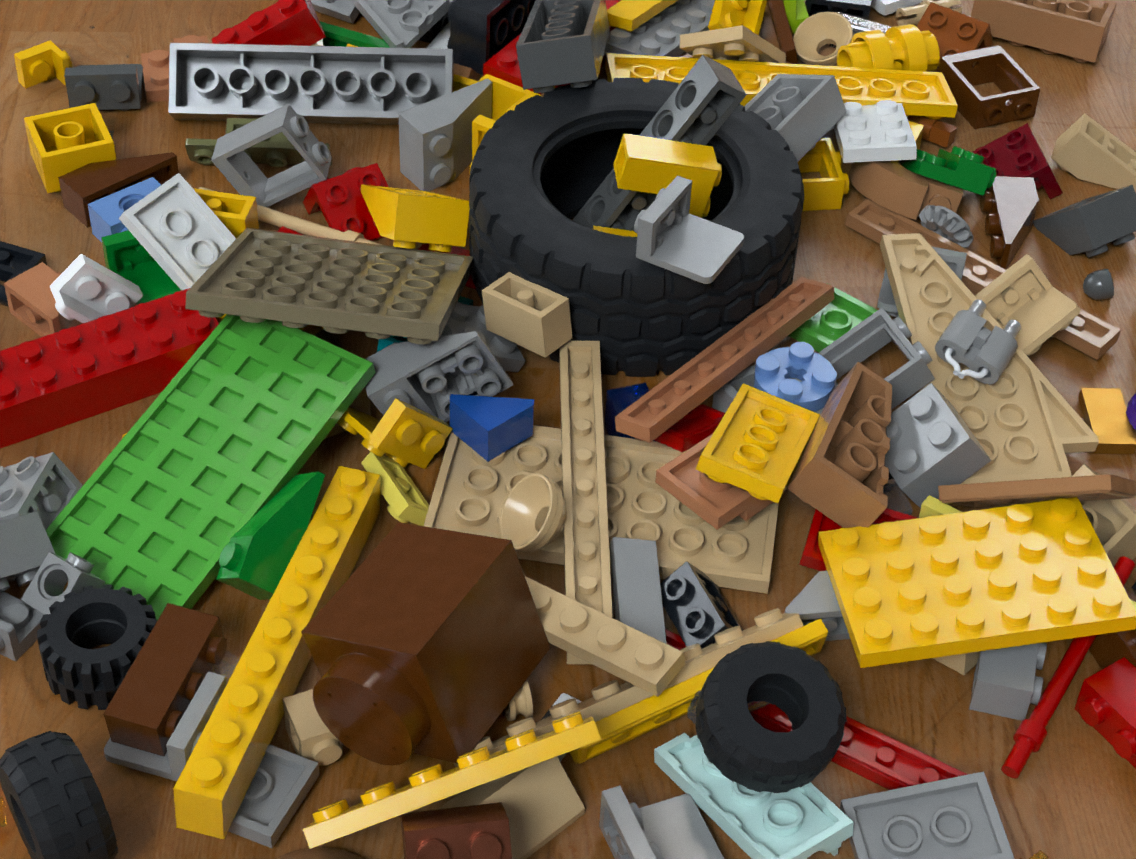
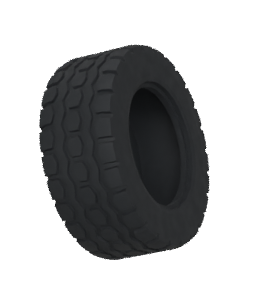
(550, 160)

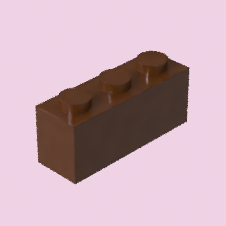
(164, 678)

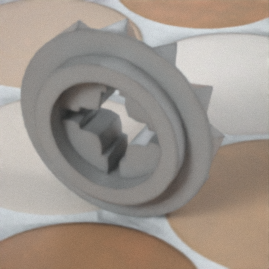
(947, 224)

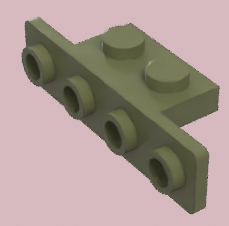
(274, 151)

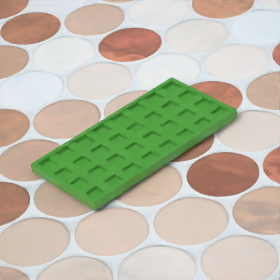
(208, 458)

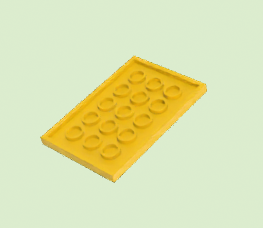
(974, 582)

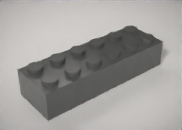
(562, 44)

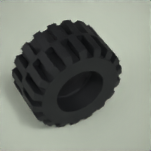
(86, 622)

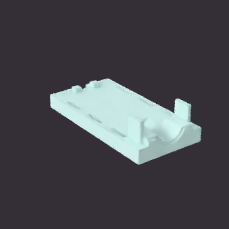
(759, 822)

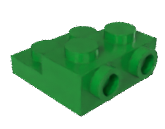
(956, 168)

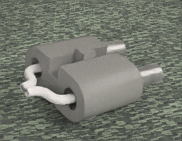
(976, 346)

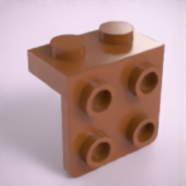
(955, 30)

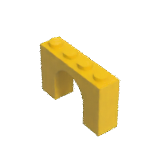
(653, 163)

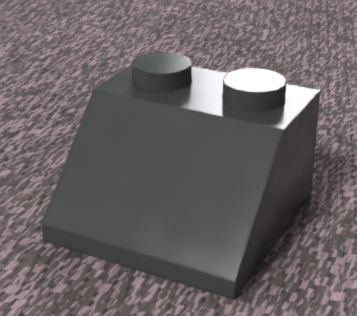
(1092, 222)

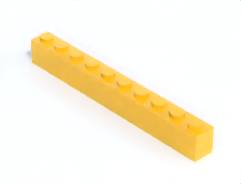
(274, 658)

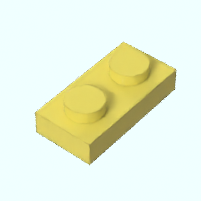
(398, 489)

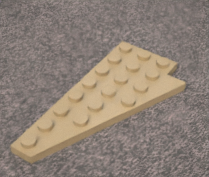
(1018, 418)

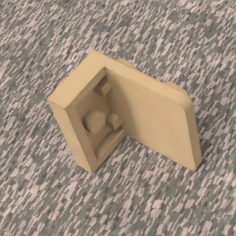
(1029, 298)

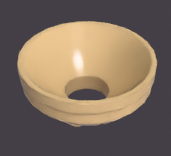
(818, 31)
(525, 510)

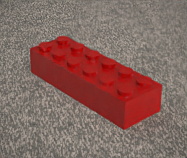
(96, 366)

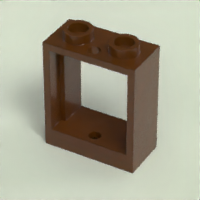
(995, 66)

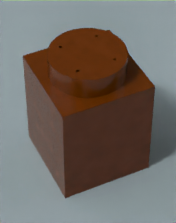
(424, 645)

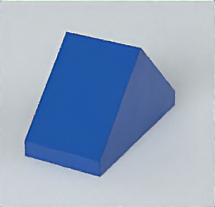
(491, 423)

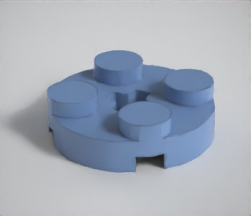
(797, 362)

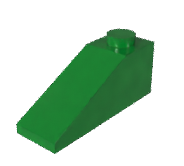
(268, 541)

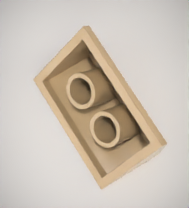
(536, 800)

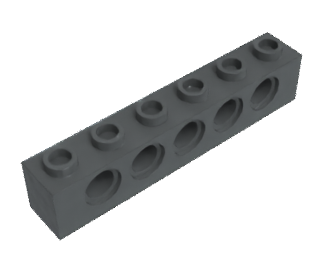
(688, 116)

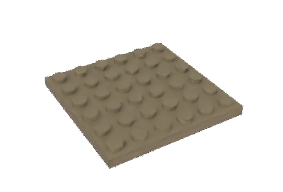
(333, 285)

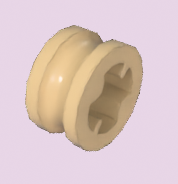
(520, 703)

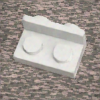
(92, 291)

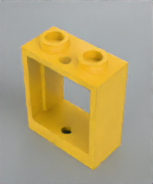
(827, 191)

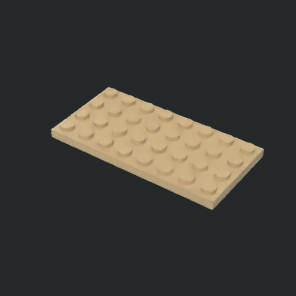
(473, 492)

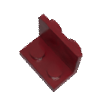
(1020, 156)

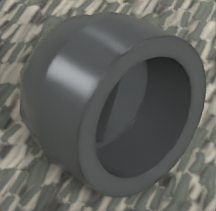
(1099, 285)

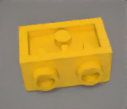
(737, 13)

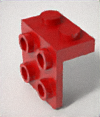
(342, 200)

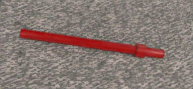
(1032, 731)

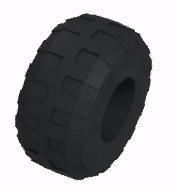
(757, 755)
(56, 800)

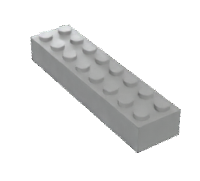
(316, 81)

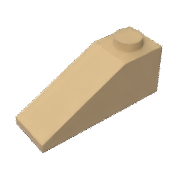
(1095, 155)

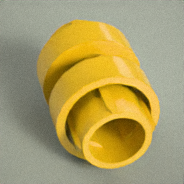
(897, 49)

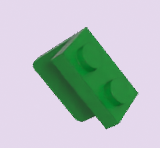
(131, 261)

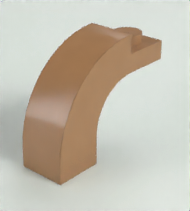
(901, 189)

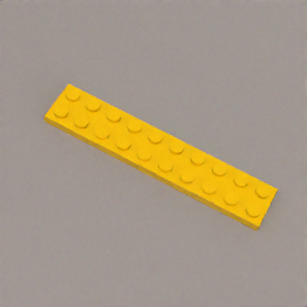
(918, 91)

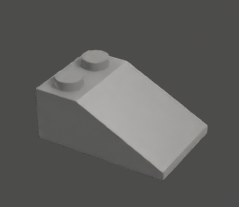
(438, 135)

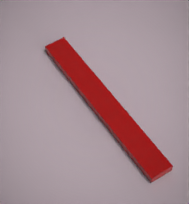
(862, 748)

